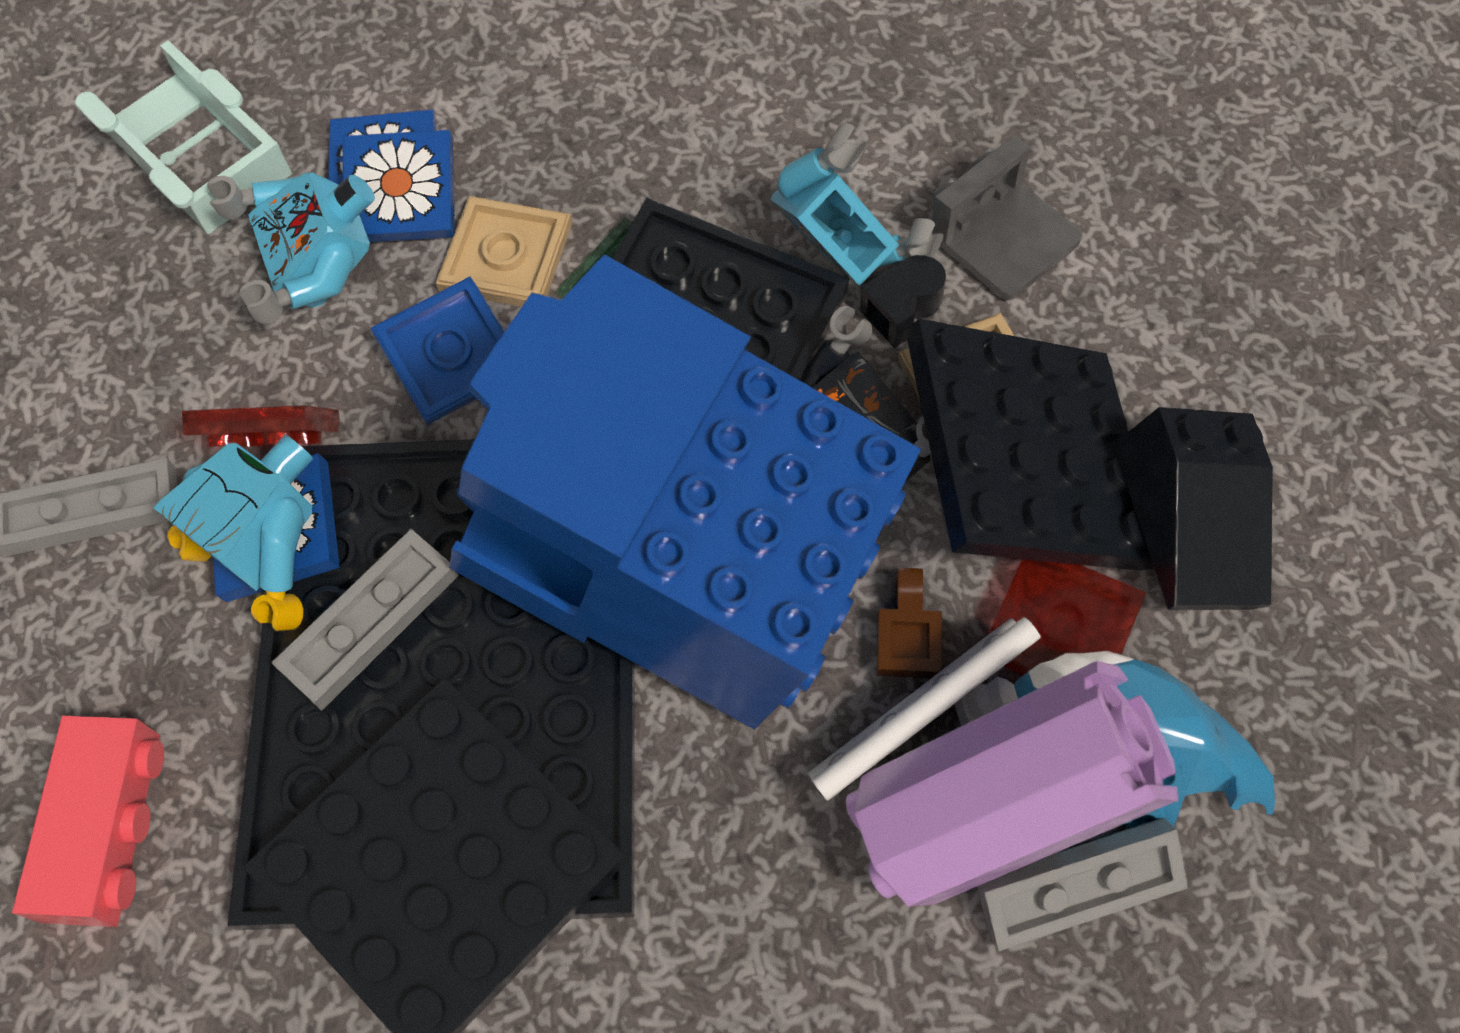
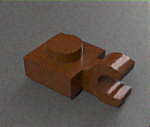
(908, 635)

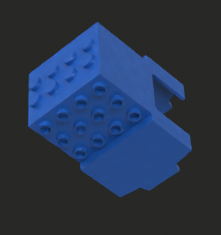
(672, 491)

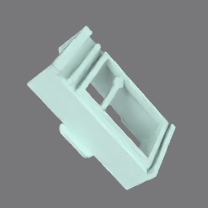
(169, 105)

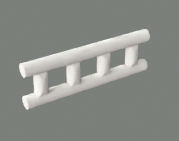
(923, 706)

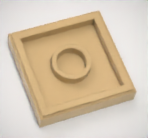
(505, 250)

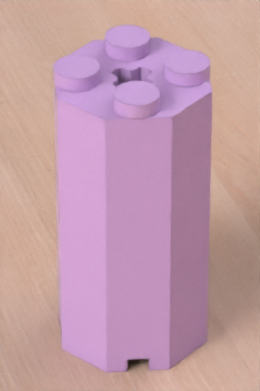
(1012, 787)

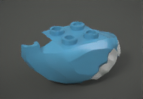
(1203, 744)

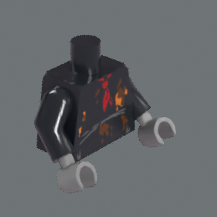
(859, 388)

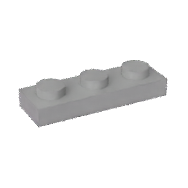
(84, 506)
(365, 619)
(1083, 884)

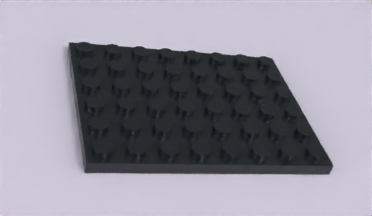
(542, 689)

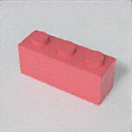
(90, 822)

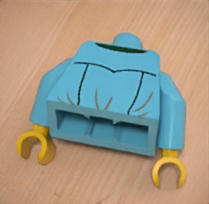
(246, 520)

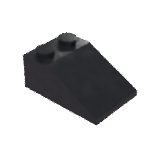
(1203, 506)

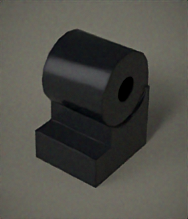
(902, 295)

